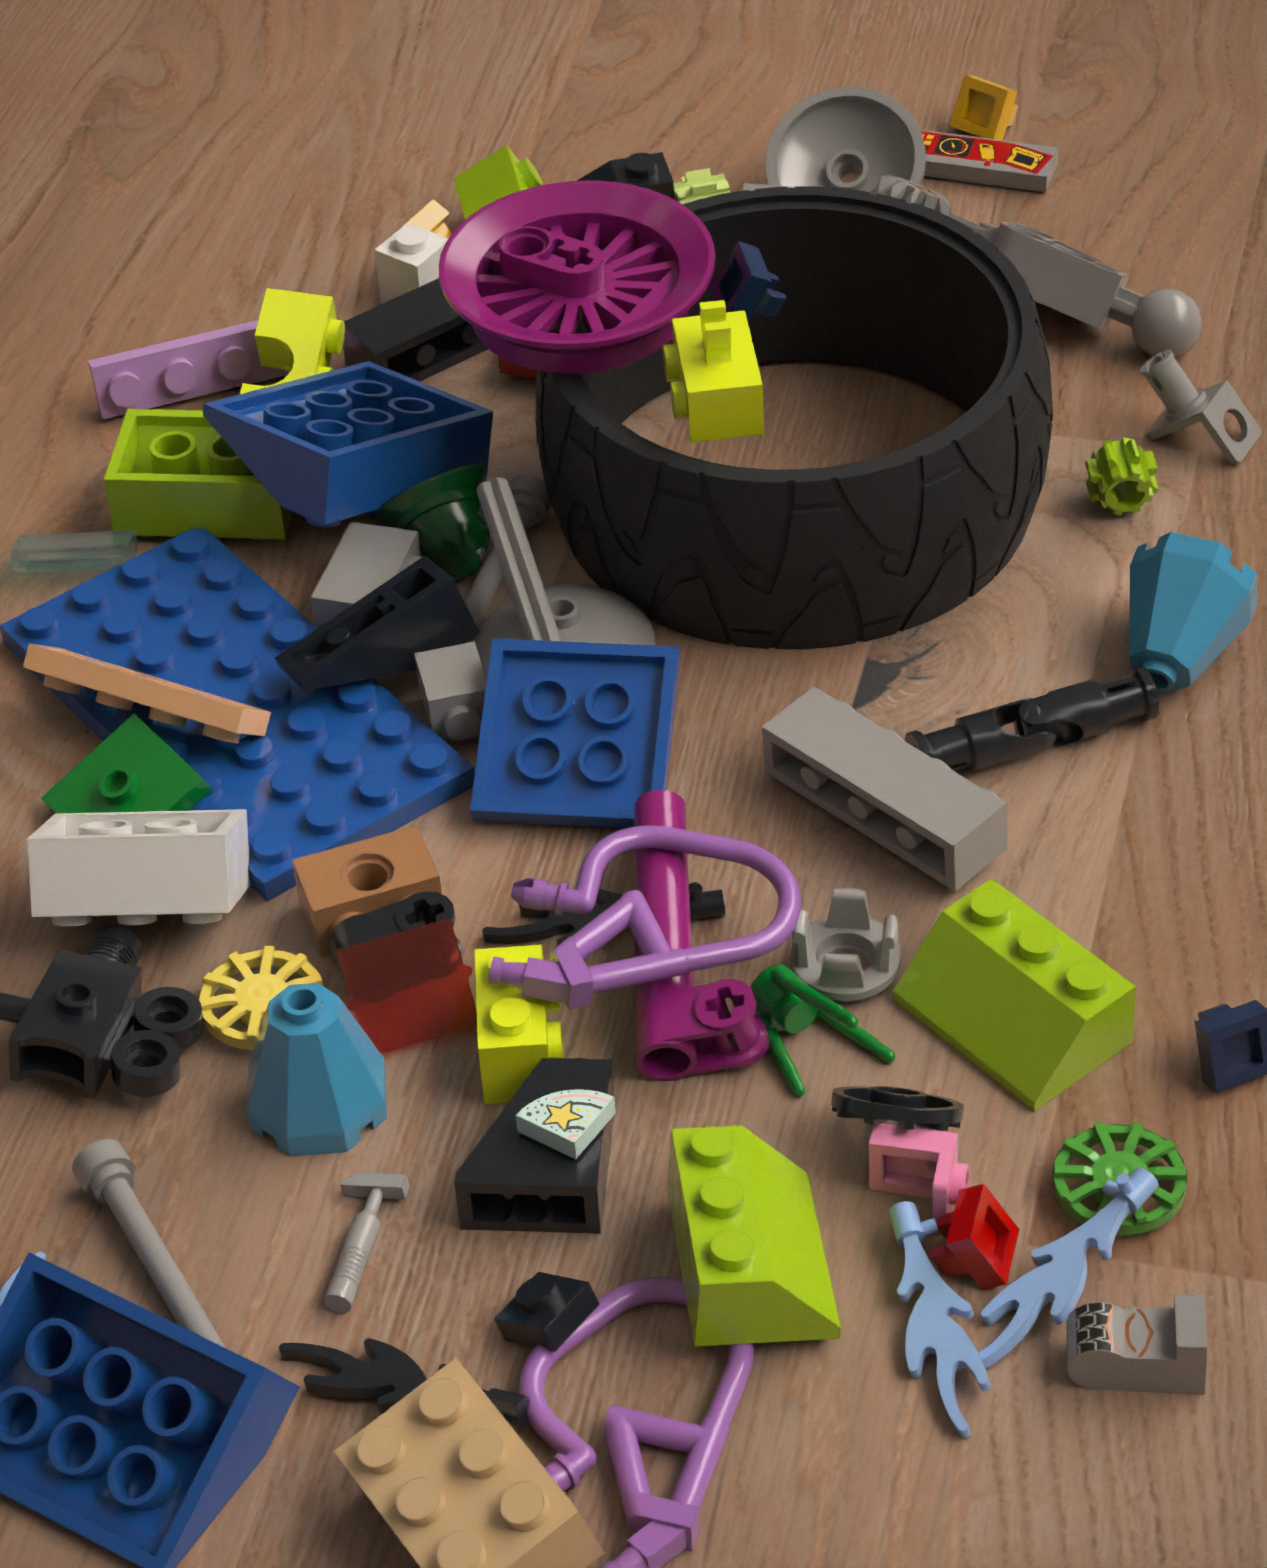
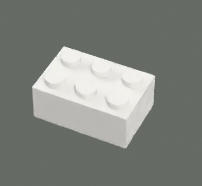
(138, 865)

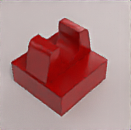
(977, 1238)

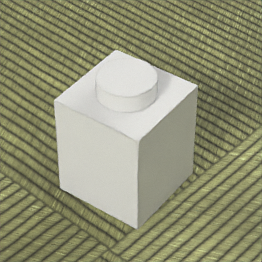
(407, 261)

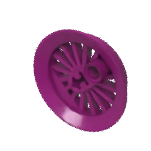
(538, 269)

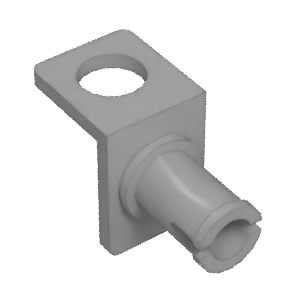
(1190, 405)

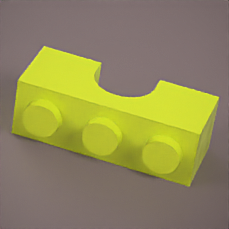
(297, 334)

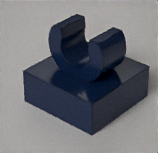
(747, 283)
(1232, 1044)

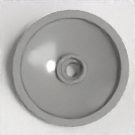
(844, 134)
(581, 615)

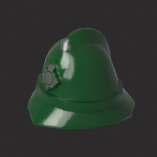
(446, 518)

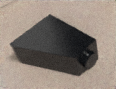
(527, 1185)

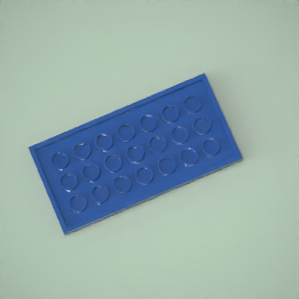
(332, 758)

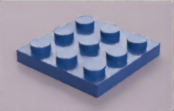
(574, 731)

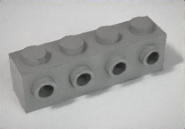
(885, 788)

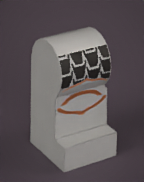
(1139, 1346)

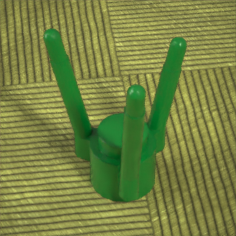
(791, 1006)

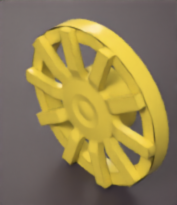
(250, 994)

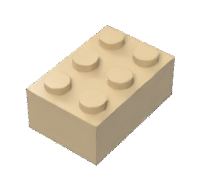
(464, 1483)

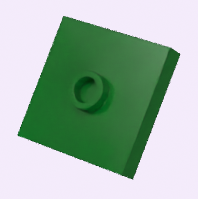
(129, 774)

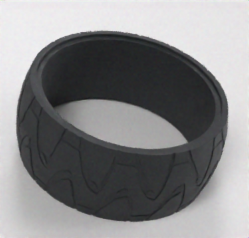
(839, 546)

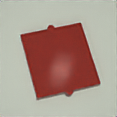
(409, 986)

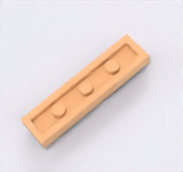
(168, 700)

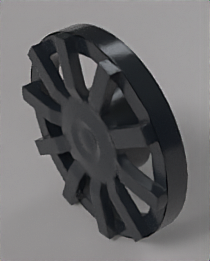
(897, 1104)

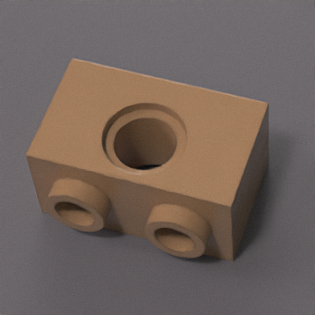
(362, 879)

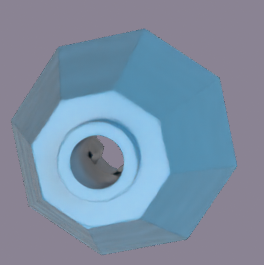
(1185, 607)
(314, 1074)

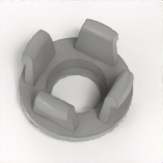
(846, 930)

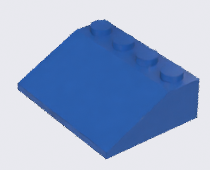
(350, 438)
(124, 1416)

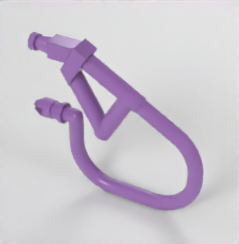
(568, 978)
(659, 1525)

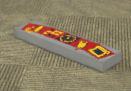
(989, 161)

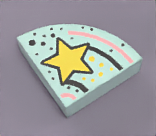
(566, 1119)

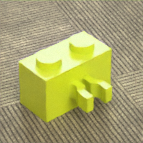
(714, 374)

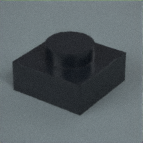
(546, 1311)

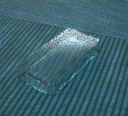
(73, 551)

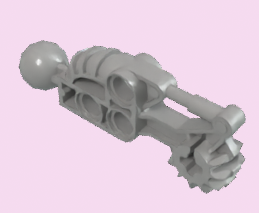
(1075, 280)

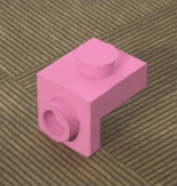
(917, 1165)

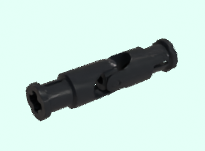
(1041, 722)

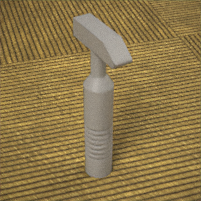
(361, 1234)

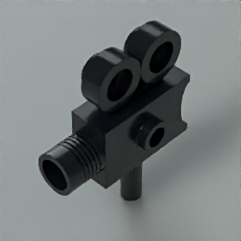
(83, 1017)

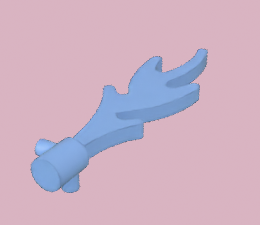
(1063, 1266)
(930, 1325)

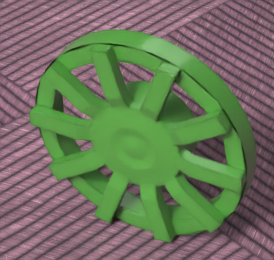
(1114, 1163)

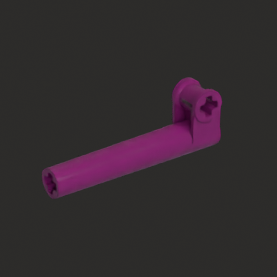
(679, 1024)

